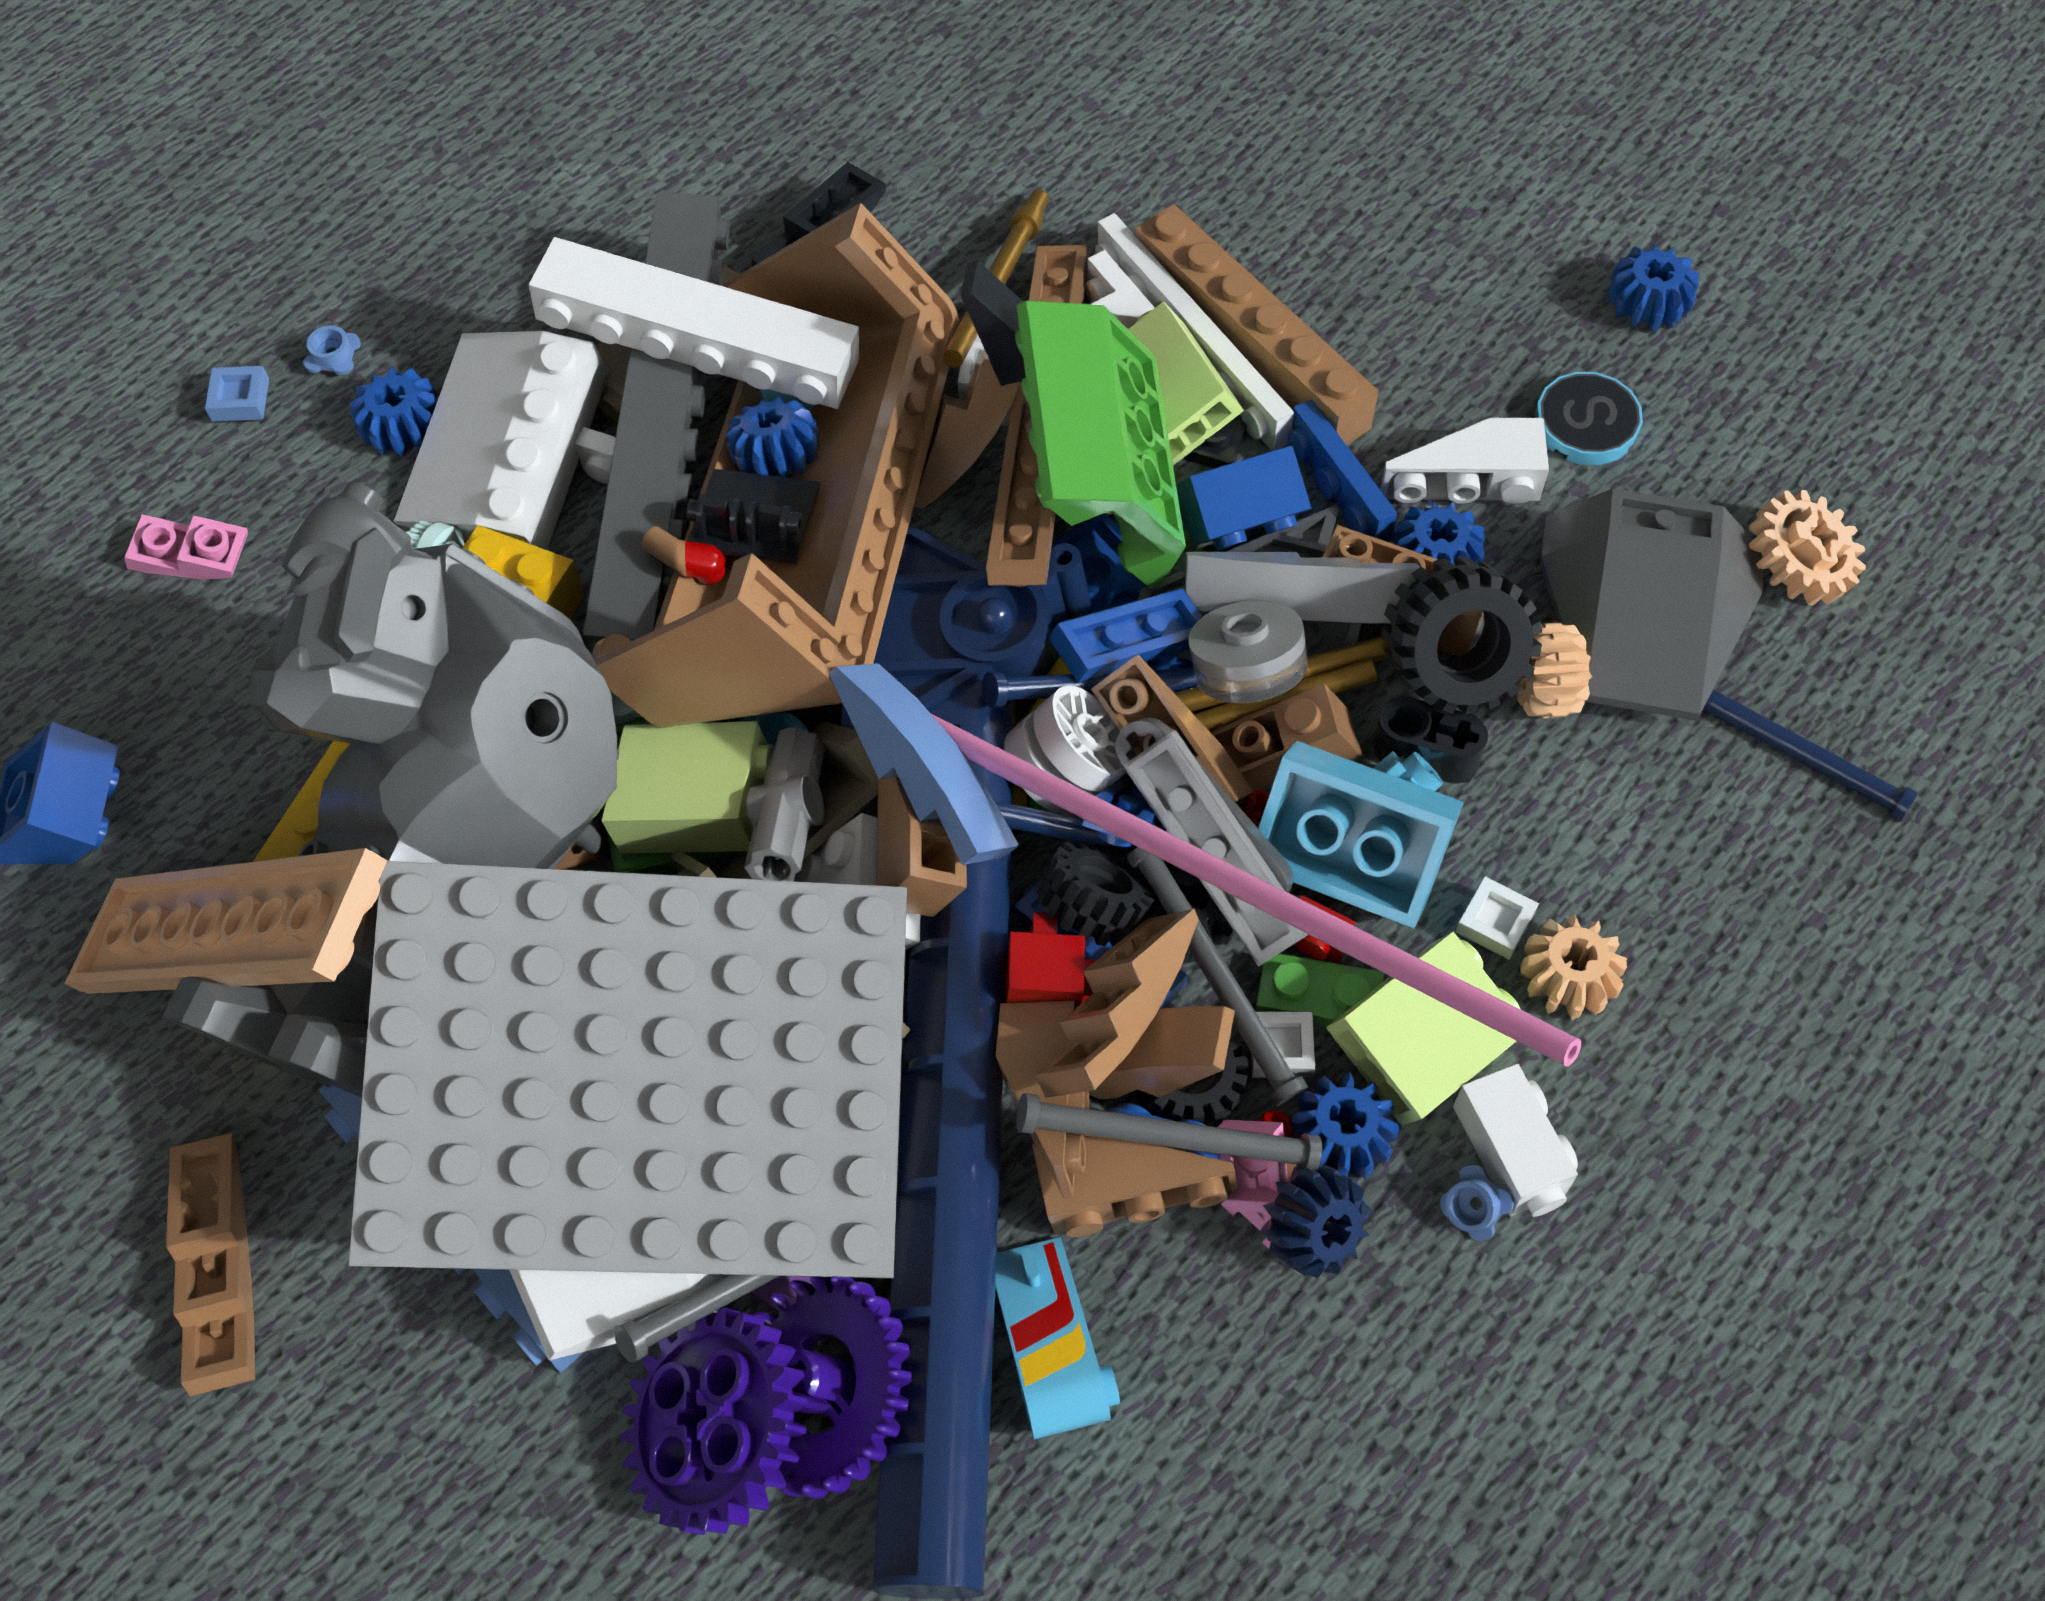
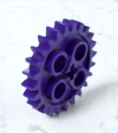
(713, 1422)

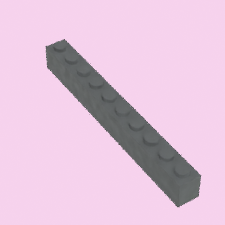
(653, 438)

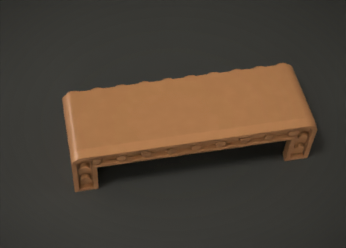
(780, 627)

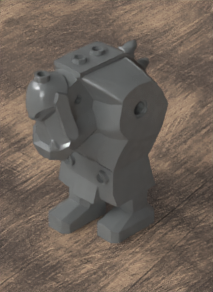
(467, 736)

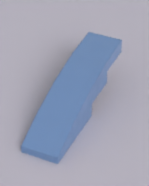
(935, 773)

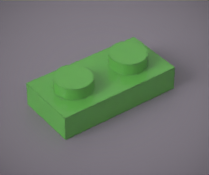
(1313, 986)

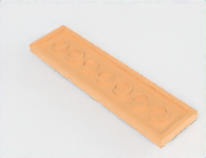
(230, 924)

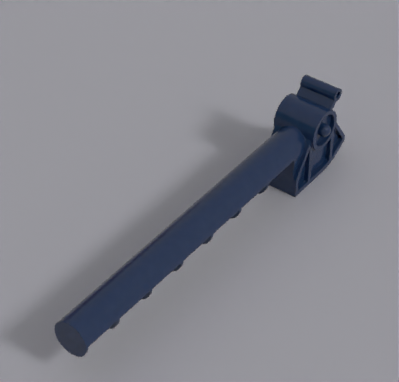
(933, 1483)

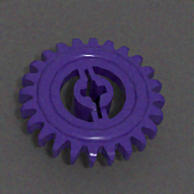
(859, 1406)

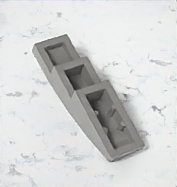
(1310, 586)

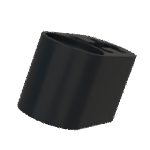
(1446, 730)

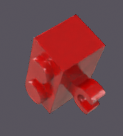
(1046, 965)

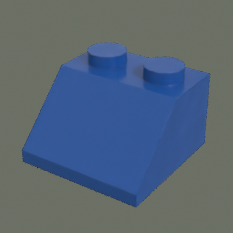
(1242, 497)
(56, 797)

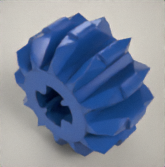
(1653, 287)
(394, 410)
(773, 438)
(1441, 533)
(1366, 1120)

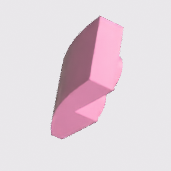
(194, 551)

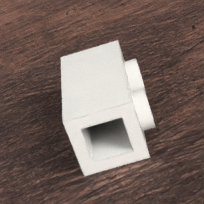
(1516, 1140)

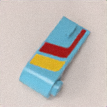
(1051, 1341)

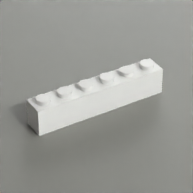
(695, 323)

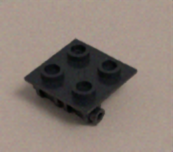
(753, 514)

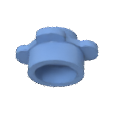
(331, 350)
(1459, 1209)

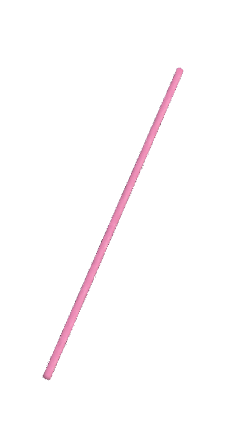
(1274, 901)

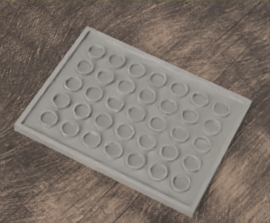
(630, 1074)

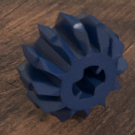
(1316, 1220)

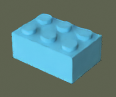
(1358, 832)

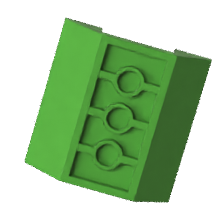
(1101, 430)

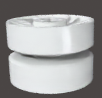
(1071, 740)

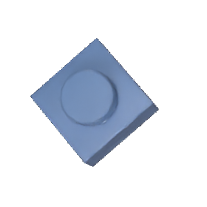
(237, 393)

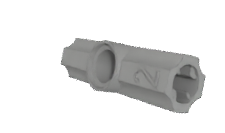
(785, 806)

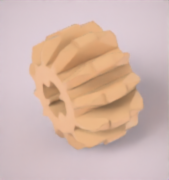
(1559, 676)
(1571, 987)

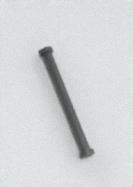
(1222, 981)
(1036, 1114)
(636, 1337)

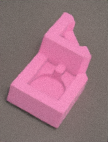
(1254, 1176)

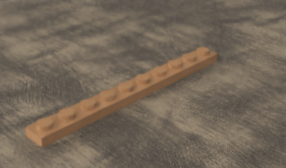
(1021, 523)

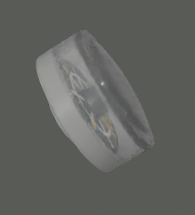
(1248, 651)

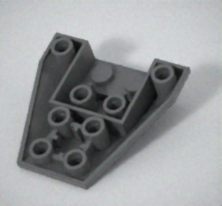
(1653, 592)

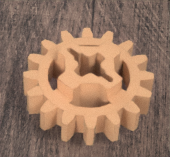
(1807, 547)

